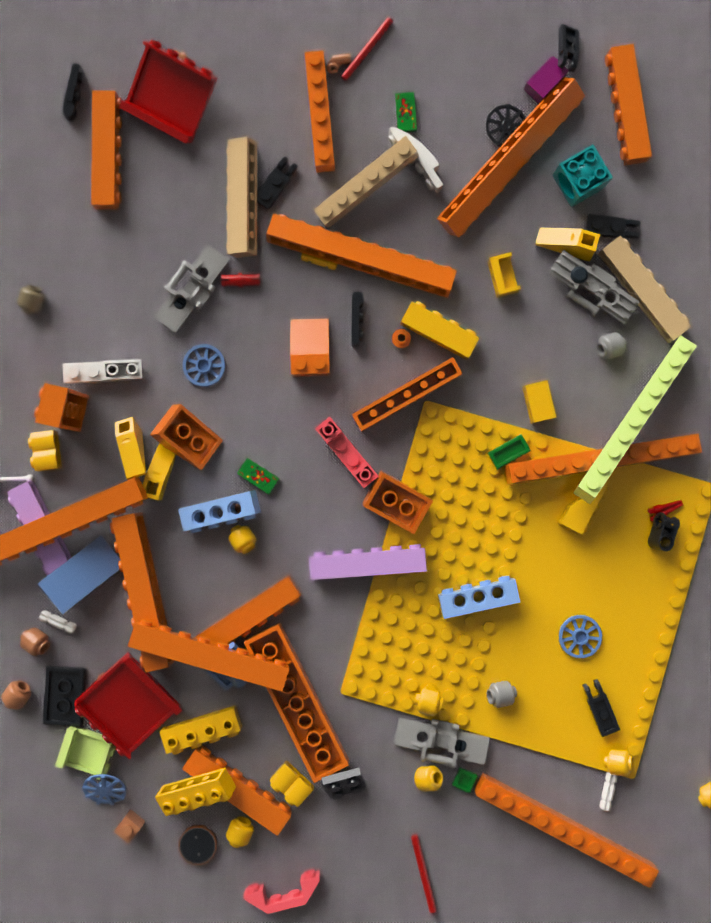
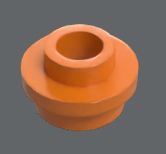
(399, 344)

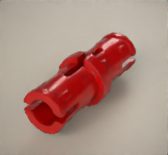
(241, 280)

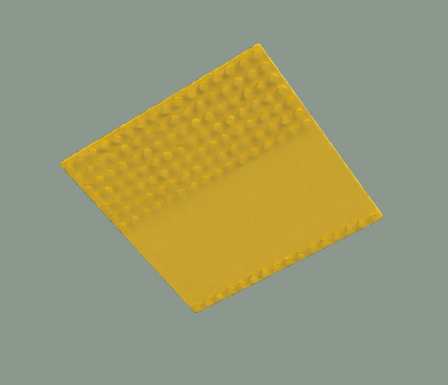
(495, 530)

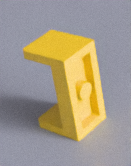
(503, 275)
(539, 401)

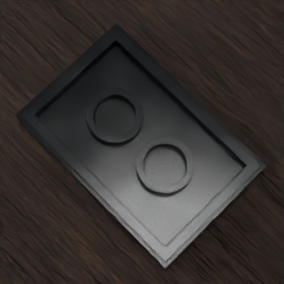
(62, 688)

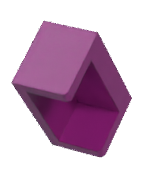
(545, 79)

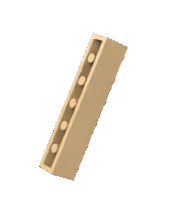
(367, 182)
(241, 197)
(642, 286)

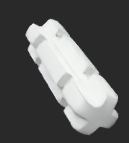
(57, 622)
(608, 792)

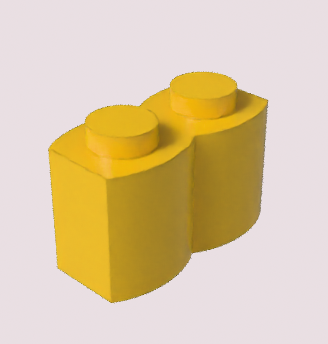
(45, 451)
(291, 784)

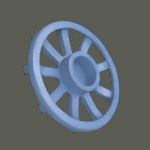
(204, 365)
(580, 636)
(104, 789)

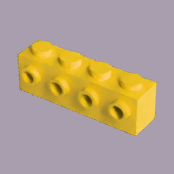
(439, 330)
(201, 729)
(195, 792)

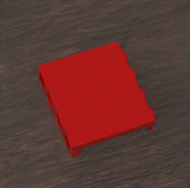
(169, 92)
(126, 705)

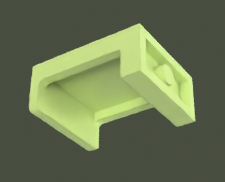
(85, 751)

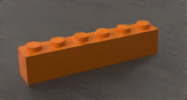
(628, 104)
(319, 111)
(105, 150)
(407, 394)
(253, 612)
(247, 795)

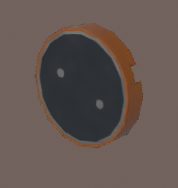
(197, 844)

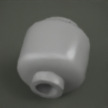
(611, 345)
(501, 694)

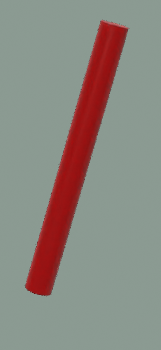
(366, 49)
(423, 873)

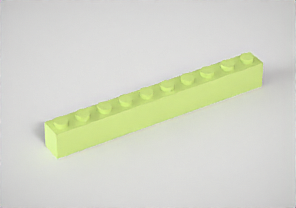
(634, 420)

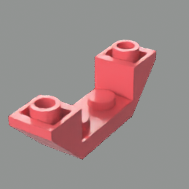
(346, 452)
(257, 896)

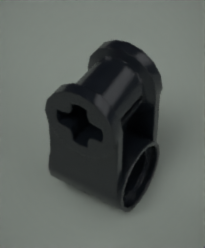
(663, 533)

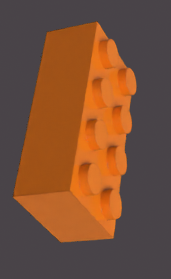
(61, 407)

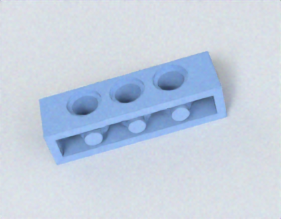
(191, 515)
(509, 596)

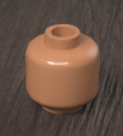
(34, 641)
(16, 695)

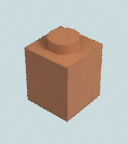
(129, 826)

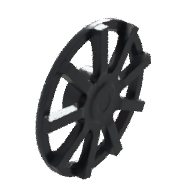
(505, 125)

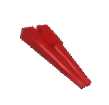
(665, 508)

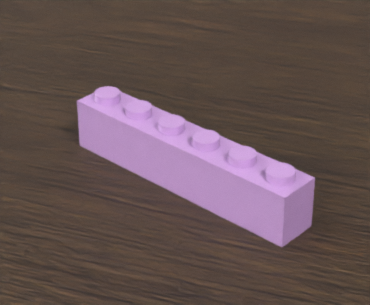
(32, 507)
(368, 563)

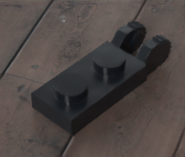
(568, 47)
(72, 93)
(275, 184)
(612, 226)
(357, 317)
(601, 710)

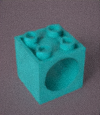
(582, 175)

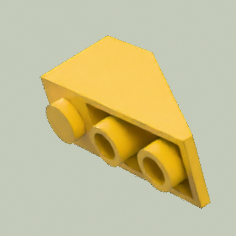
(576, 242)
(131, 447)
(159, 473)
(578, 513)

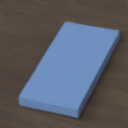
(80, 575)

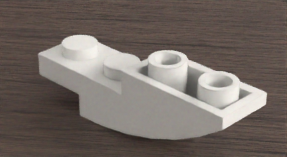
(425, 163)
(102, 371)

